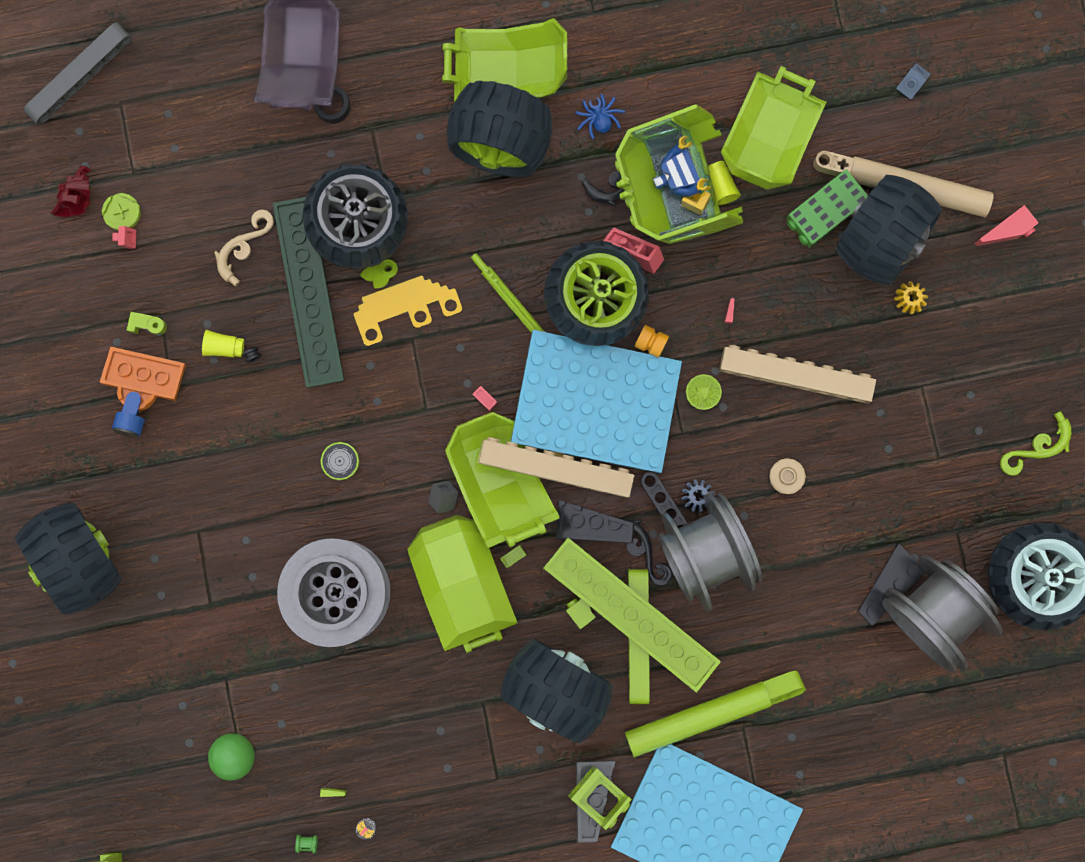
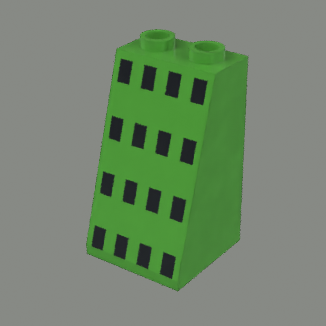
(826, 209)

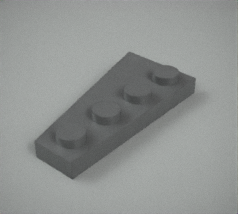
(587, 827)

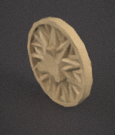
(787, 476)

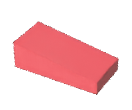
(729, 314)
(485, 398)

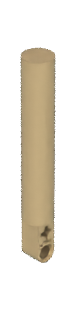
(946, 193)

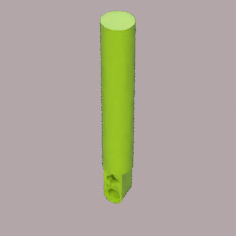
(714, 713)

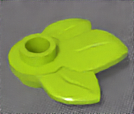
(378, 274)

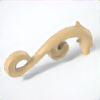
(223, 268)

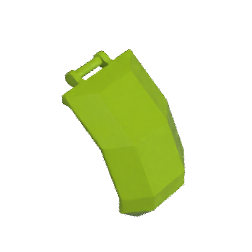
(521, 56)
(772, 130)
(501, 501)
(460, 583)

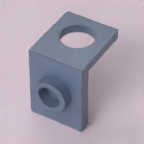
(913, 81)

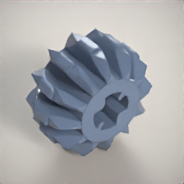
(691, 498)

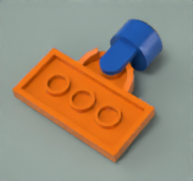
(139, 383)

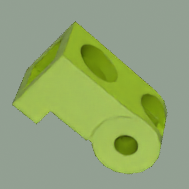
(146, 322)

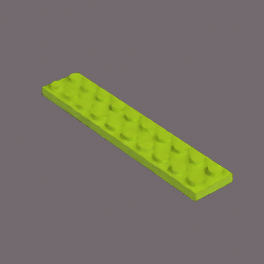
(632, 615)

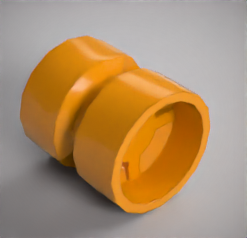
(651, 341)

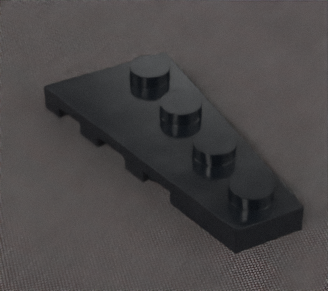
(590, 525)
(898, 573)

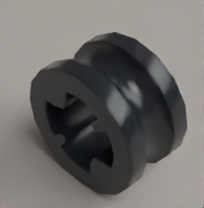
(252, 355)

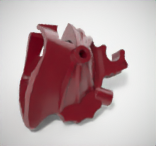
(73, 195)

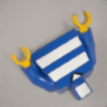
(679, 172)

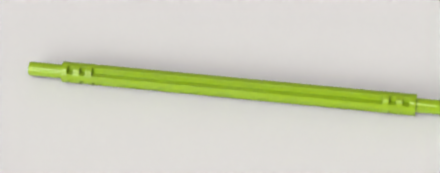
(507, 295)

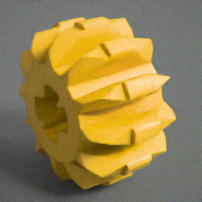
(917, 296)

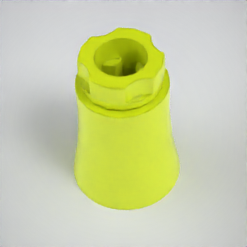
(722, 183)
(222, 345)

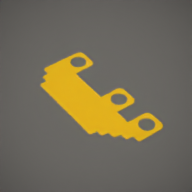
(402, 298)

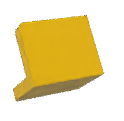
(697, 202)

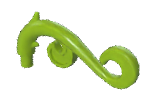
(1037, 443)

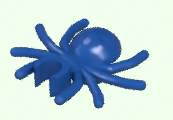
(599, 116)

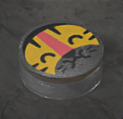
(365, 829)

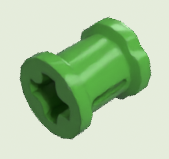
(306, 844)

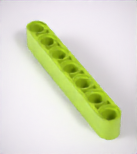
(637, 656)

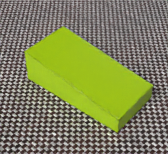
(513, 556)
(328, 792)

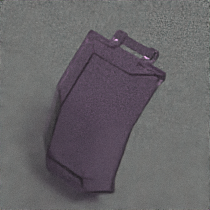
(299, 53)

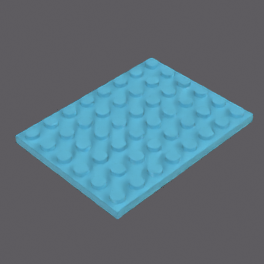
(596, 402)
(702, 815)

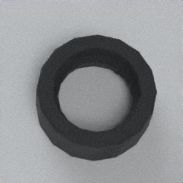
(332, 119)

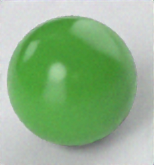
(231, 756)

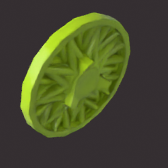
(703, 392)

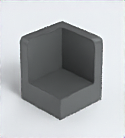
(443, 497)

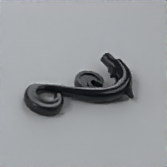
(599, 196)
(646, 547)

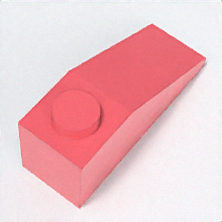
(1013, 227)
(645, 252)

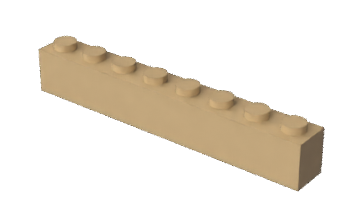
(797, 375)
(555, 468)

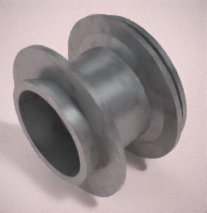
(710, 551)
(298, 591)
(943, 612)

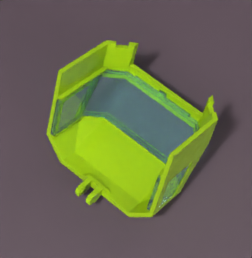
(655, 209)

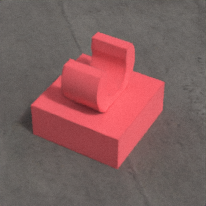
(126, 237)

